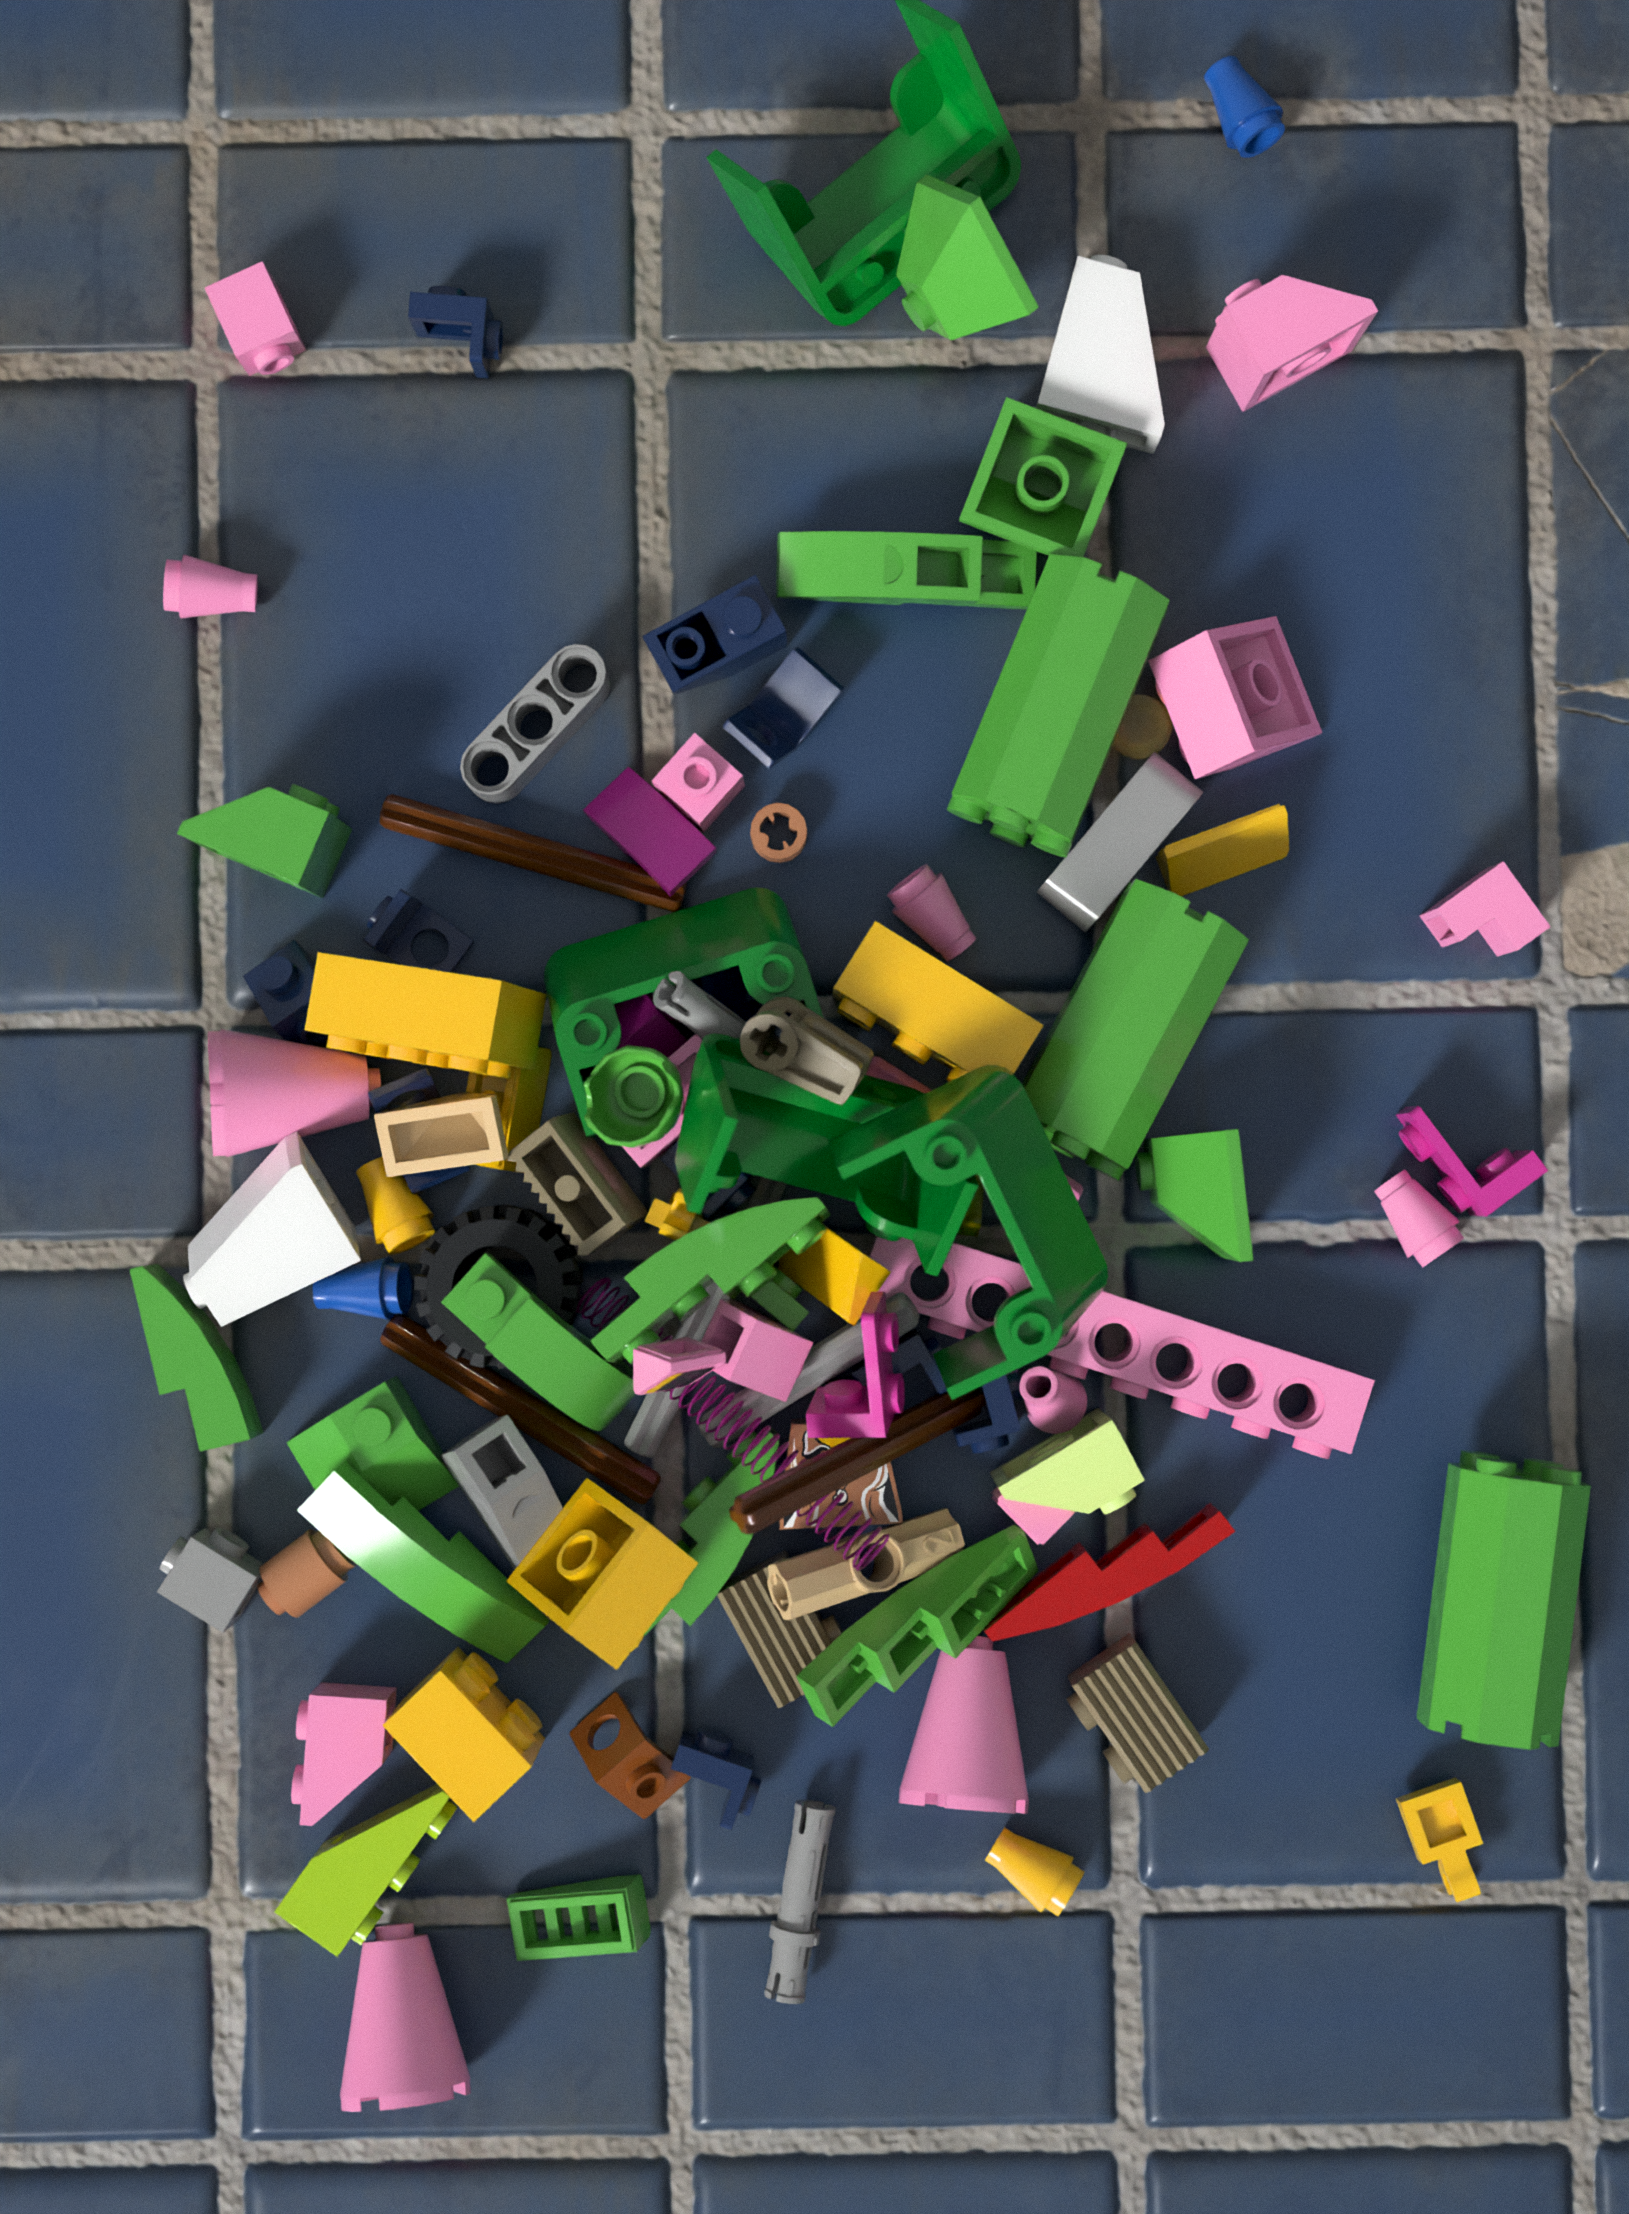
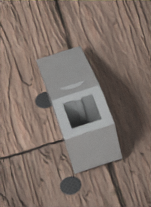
(504, 1486)

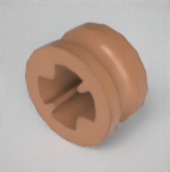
(761, 840)

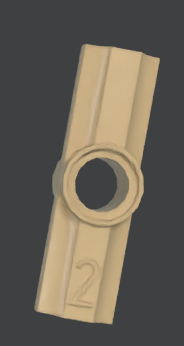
(825, 1578)

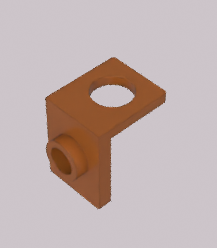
(633, 1765)

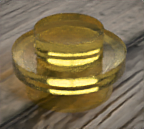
(1144, 728)

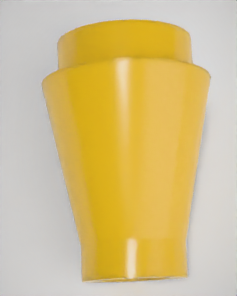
(396, 1215)
(1035, 1870)

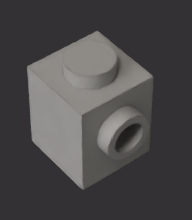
(211, 1576)

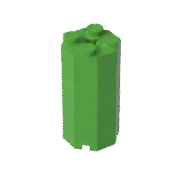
(1058, 704)
(1129, 1025)
(1504, 1600)

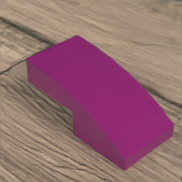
(650, 830)

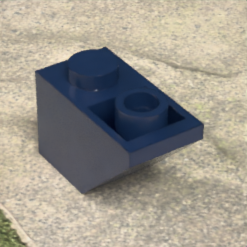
(717, 637)

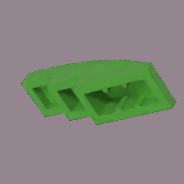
(420, 1566)
(934, 1611)

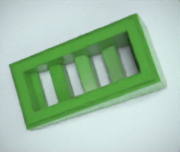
(631, 1909)

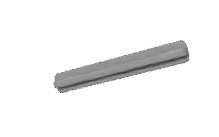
(822, 1364)

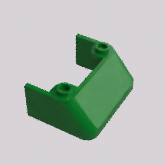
(850, 236)
(730, 931)
(991, 1129)
(778, 1131)

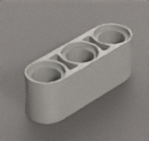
(541, 693)
(1120, 842)

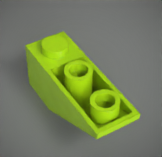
(351, 1871)

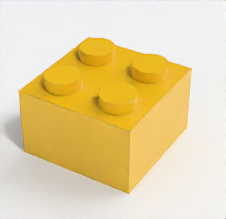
(602, 1573)
(467, 1732)

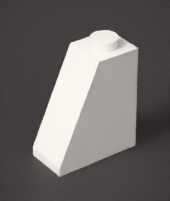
(1104, 357)
(270, 1237)

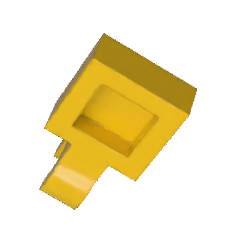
(673, 1217)
(1442, 1830)

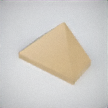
(441, 1134)

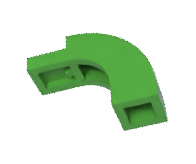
(540, 1345)

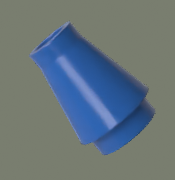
(1244, 108)
(369, 1289)

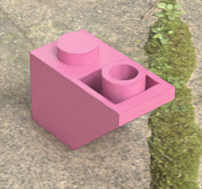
(757, 1349)
(341, 1744)

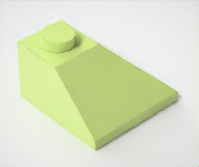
(1074, 1469)

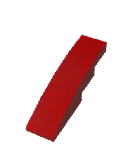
(1081, 1586)

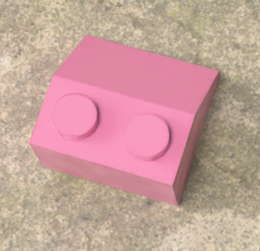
(1283, 334)
(1234, 696)

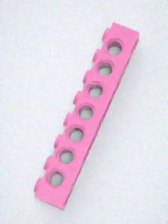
(1334, 1394)

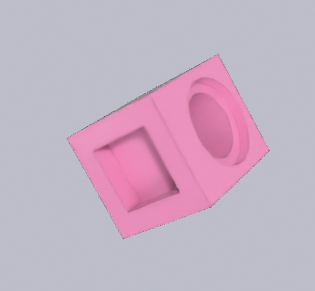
(256, 320)
(699, 782)

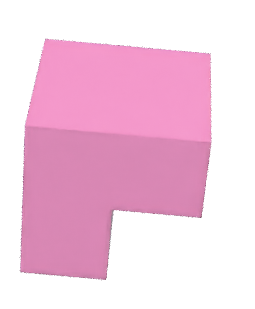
(1493, 906)

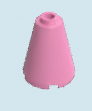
(280, 1087)
(968, 1737)
(401, 2027)

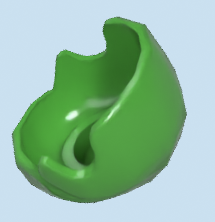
(633, 1096)

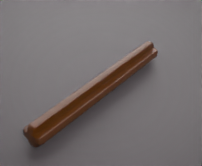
(526, 851)
(524, 1410)
(851, 1460)

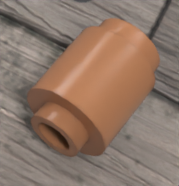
(303, 1574)

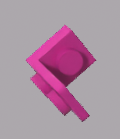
(1500, 1174)
(856, 1410)

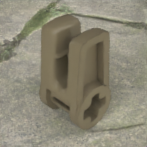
(811, 1051)

